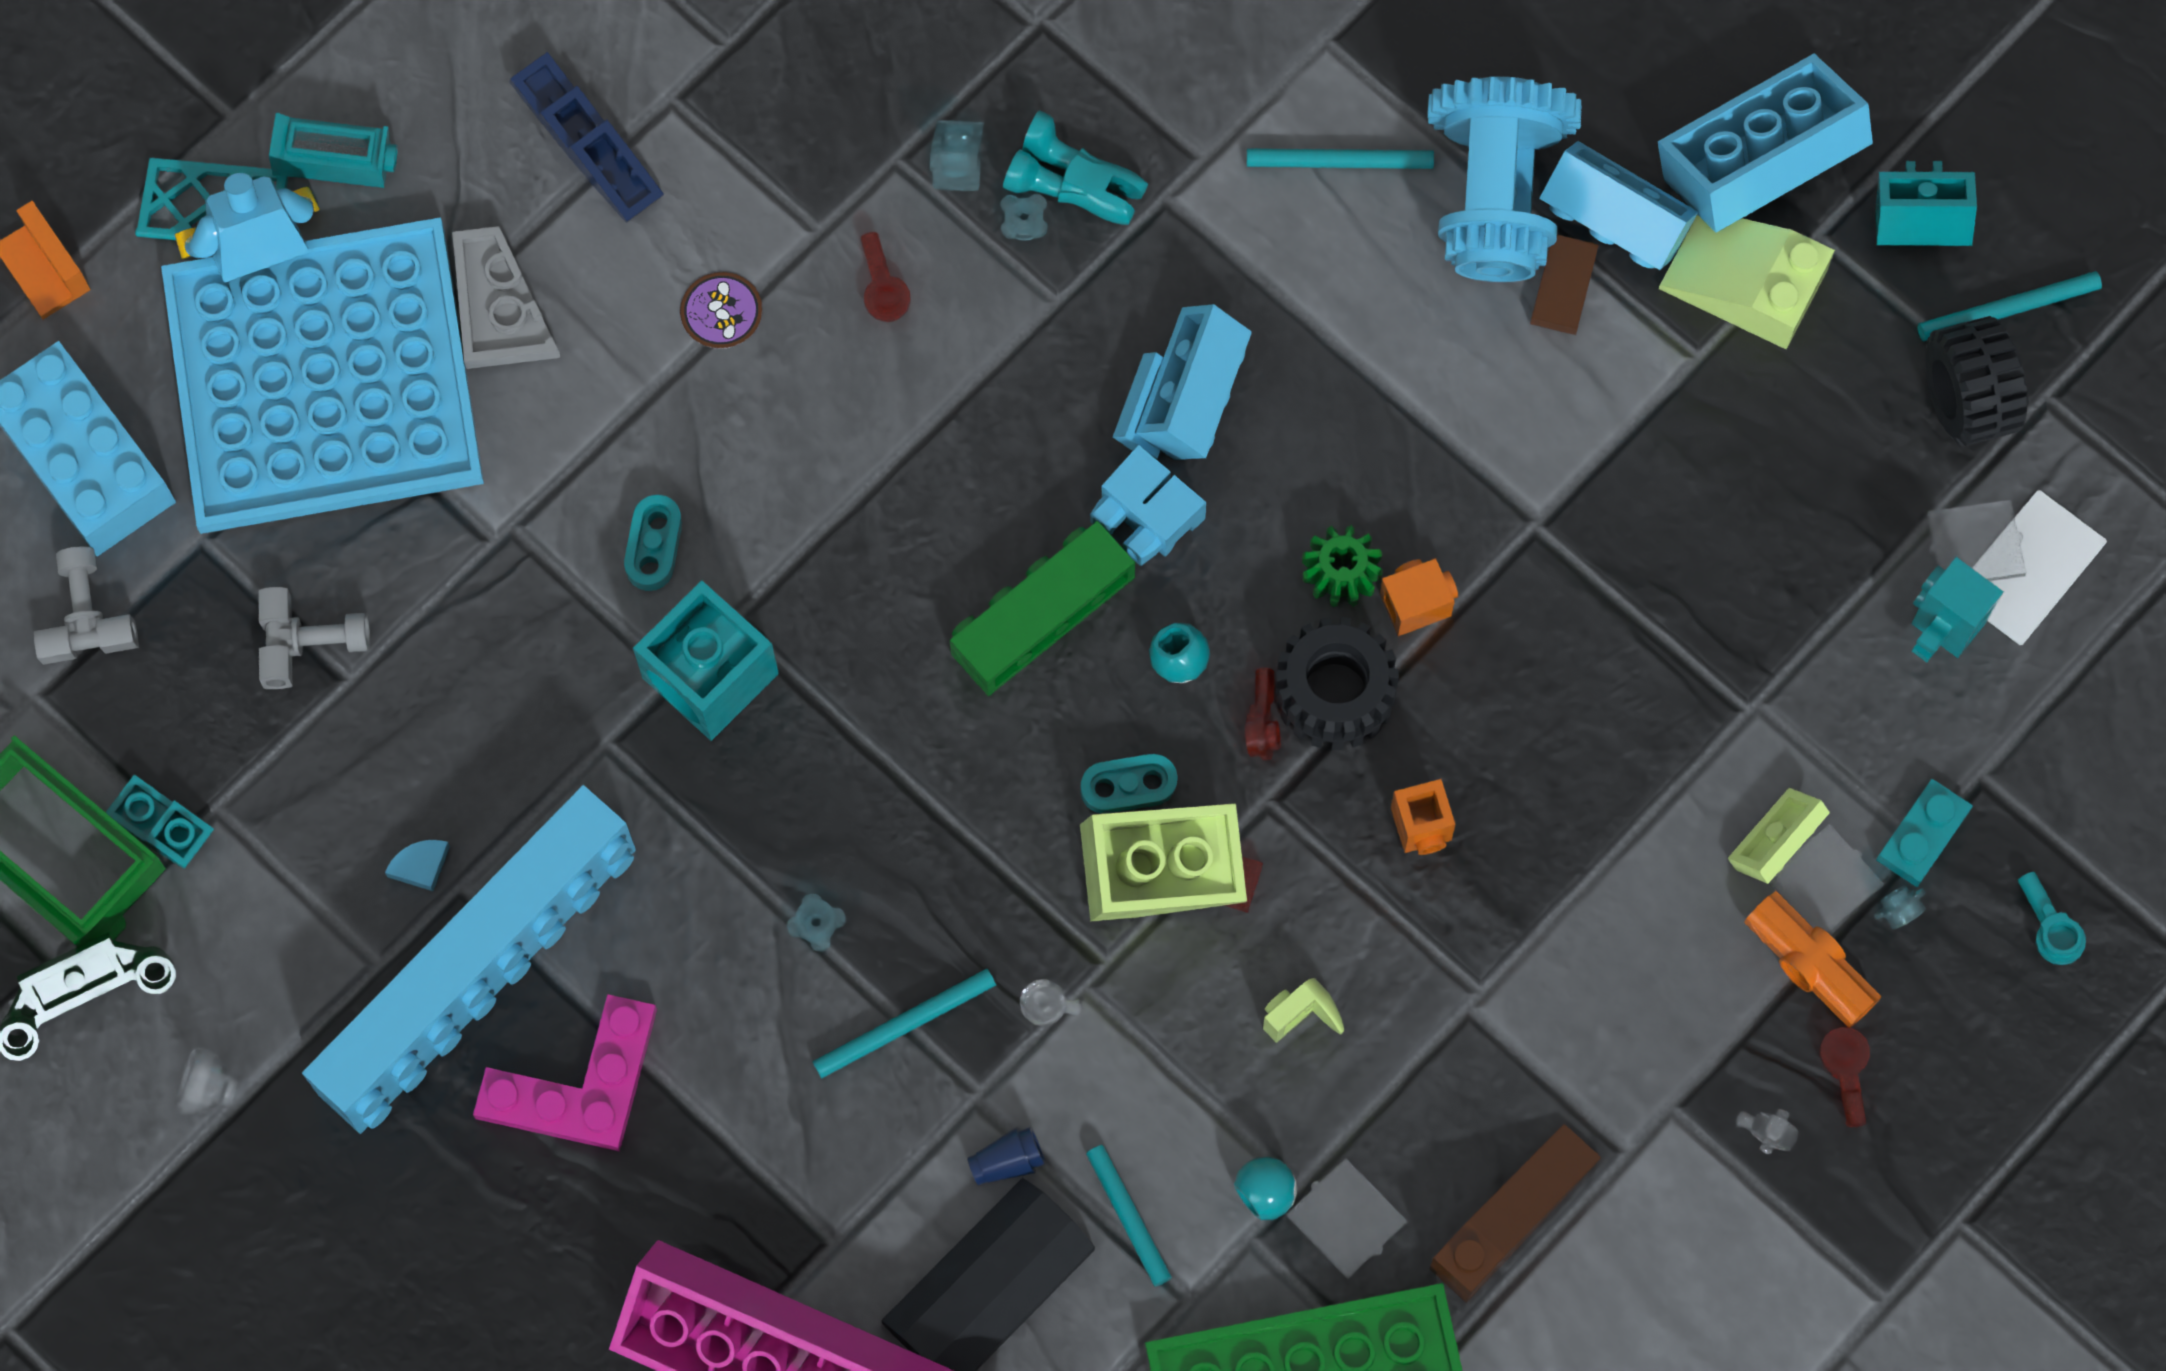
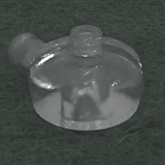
(1045, 1003)
(1770, 1129)

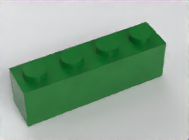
(1041, 607)

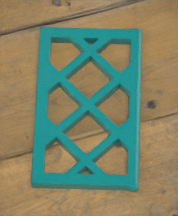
(194, 173)

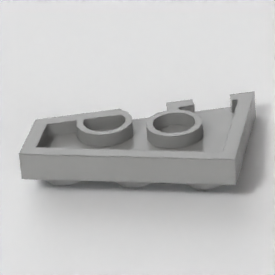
(495, 304)

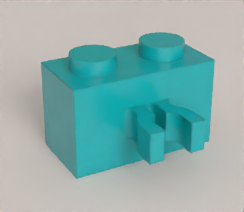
(1926, 207)
(1952, 609)

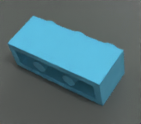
(1618, 206)
(1194, 382)

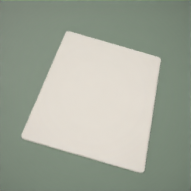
(2055, 554)

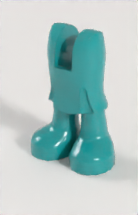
(1084, 177)

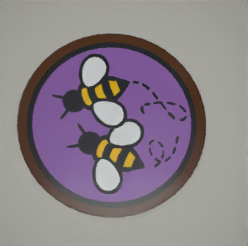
(721, 310)

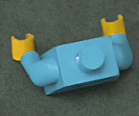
(249, 226)

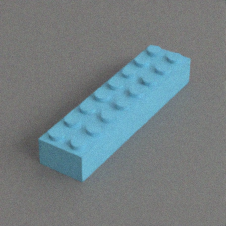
(472, 961)

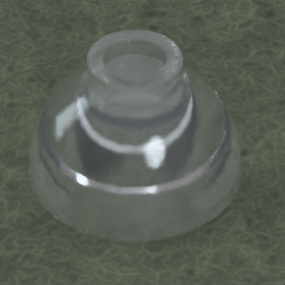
(204, 1083)

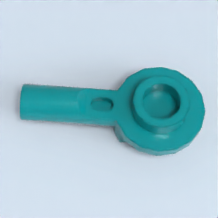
(2059, 937)

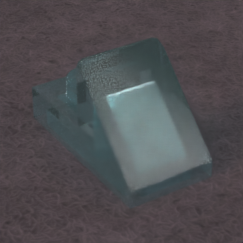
(957, 155)

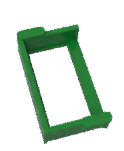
(108, 912)

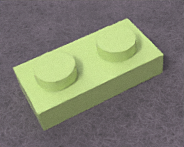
(1778, 835)

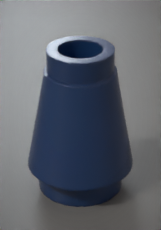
(1007, 1157)

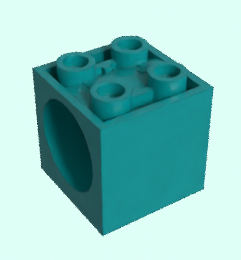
(706, 660)

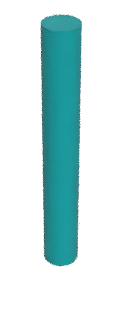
(1128, 1215)

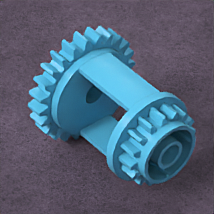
(1503, 127)

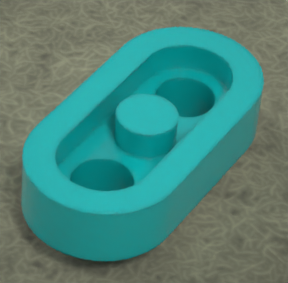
(652, 544)
(1126, 779)

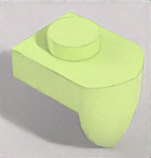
(1289, 1009)

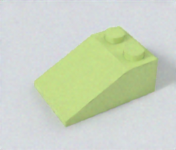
(1749, 275)
(1162, 861)

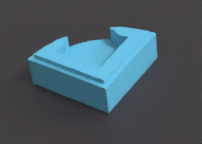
(419, 863)

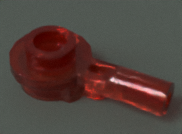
(886, 296)
(1260, 732)
(1845, 1055)

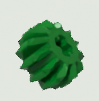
(1344, 581)

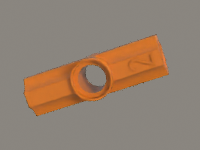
(1812, 959)

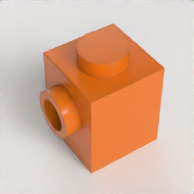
(1418, 595)
(1423, 817)

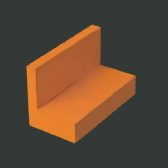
(41, 264)

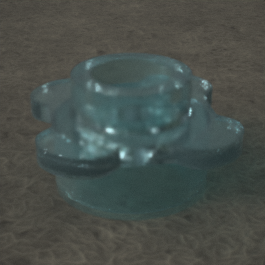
(1024, 229)
(1901, 906)
(813, 908)

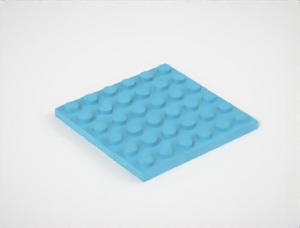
(322, 378)

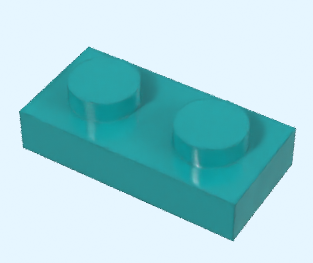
(1924, 832)

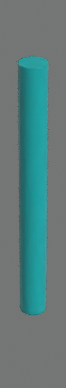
(1340, 158)
(2016, 303)
(904, 1023)

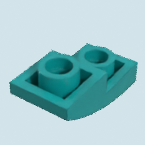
(159, 822)

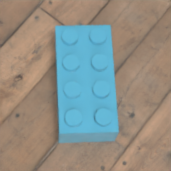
(1765, 142)
(80, 449)

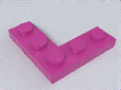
(585, 1115)

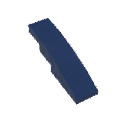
(586, 137)

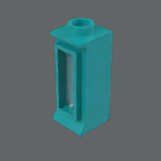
(331, 151)

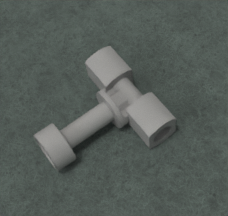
(84, 626)
(287, 637)

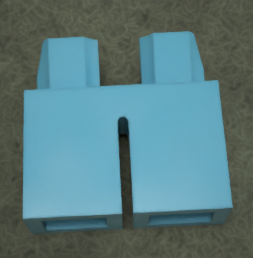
(1150, 503)

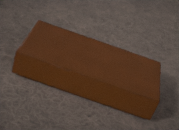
(1564, 285)

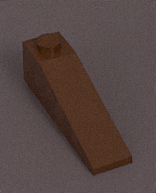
(1513, 1213)

